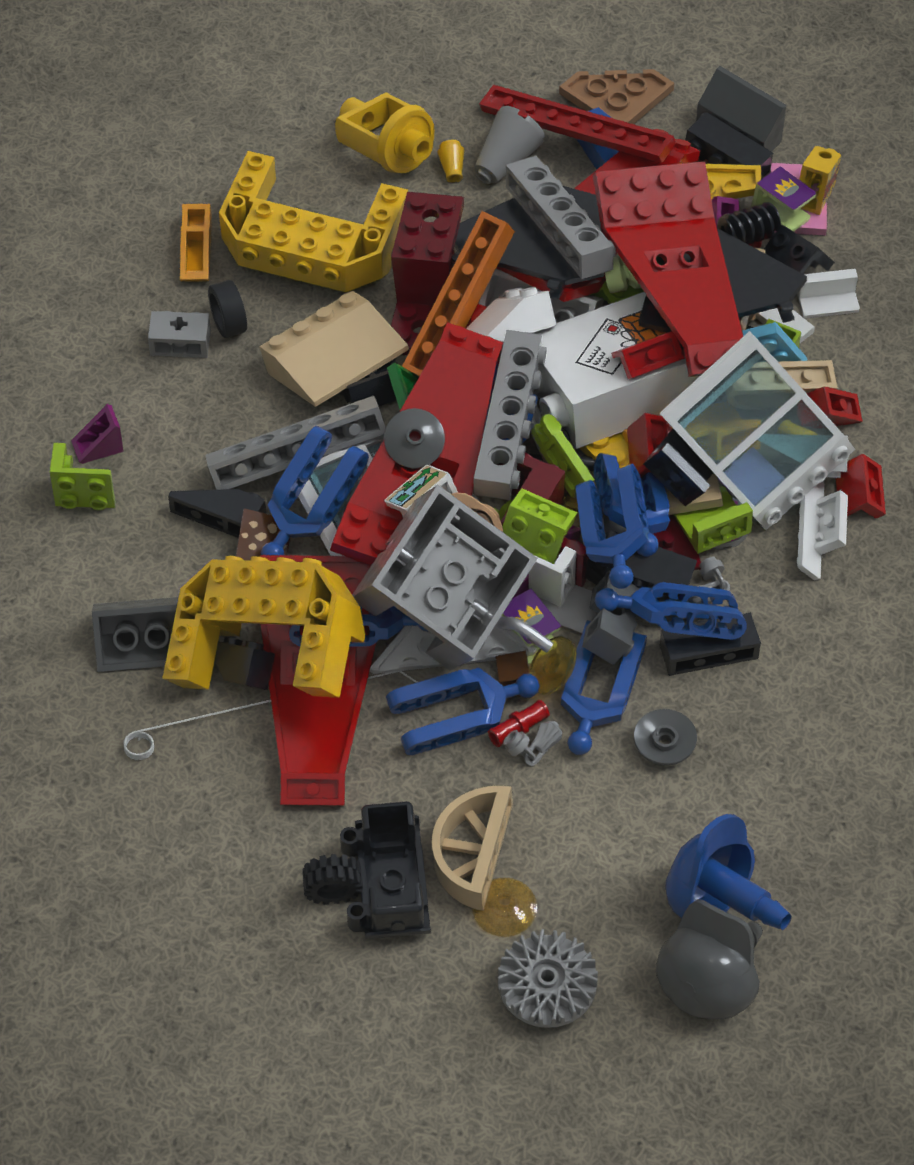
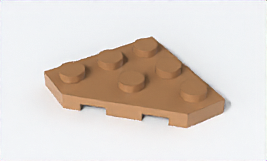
(618, 93)

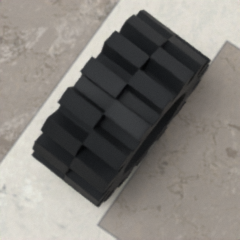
(332, 879)

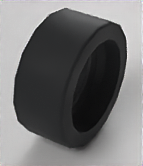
(227, 308)

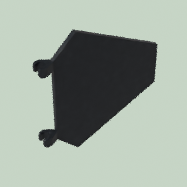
(529, 247)
(755, 280)

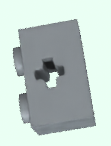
(179, 334)

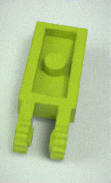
(560, 452)

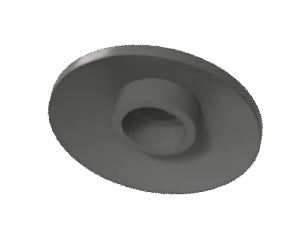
(414, 453)
(665, 725)

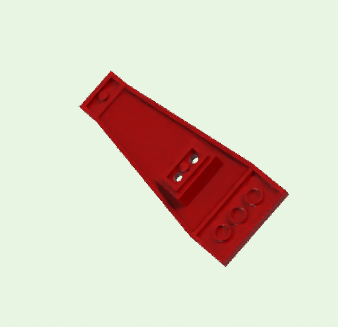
(311, 730)

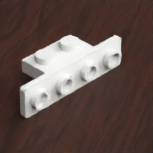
(820, 528)

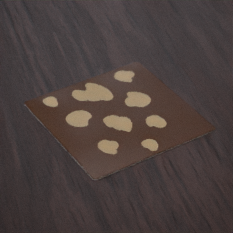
(255, 532)

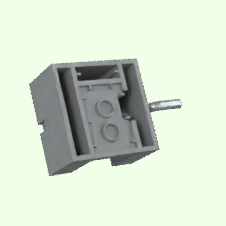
(450, 577)

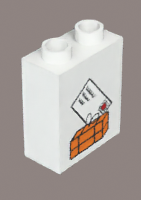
(589, 386)

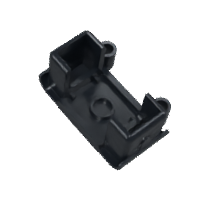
(391, 871)

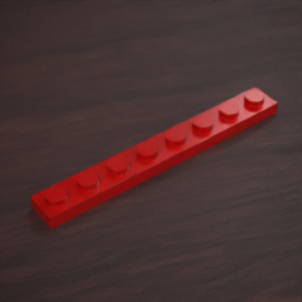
(582, 124)

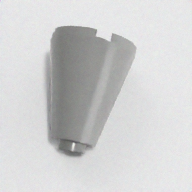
(508, 141)

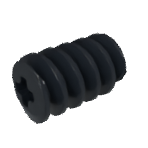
(751, 223)

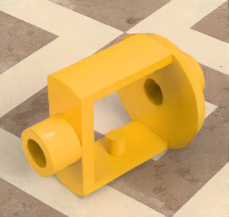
(403, 140)

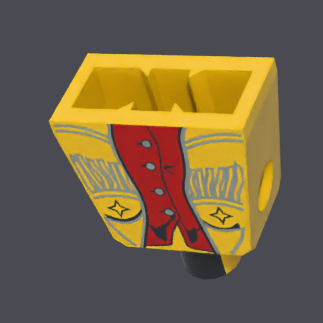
(820, 168)

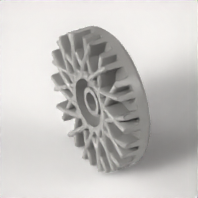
(544, 959)

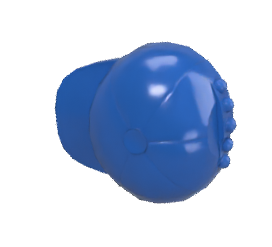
(719, 871)

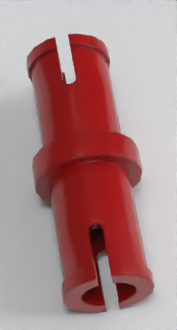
(519, 721)

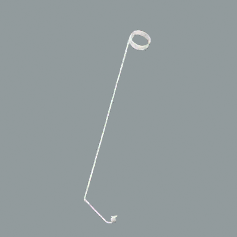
(140, 734)

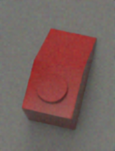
(838, 405)

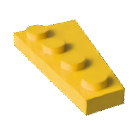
(733, 180)

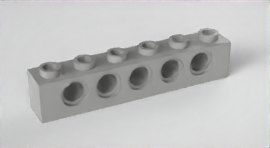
(560, 217)
(517, 350)
(276, 449)

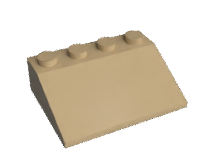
(332, 349)

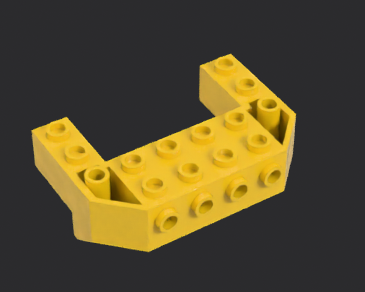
(303, 242)
(265, 593)

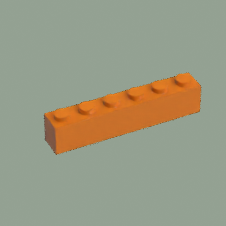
(463, 286)

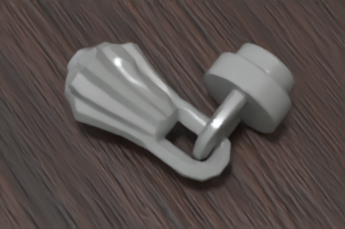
(709, 570)
(547, 736)

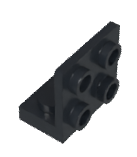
(796, 251)
(679, 468)

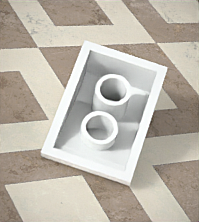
(517, 311)

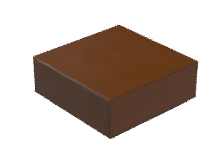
(511, 667)

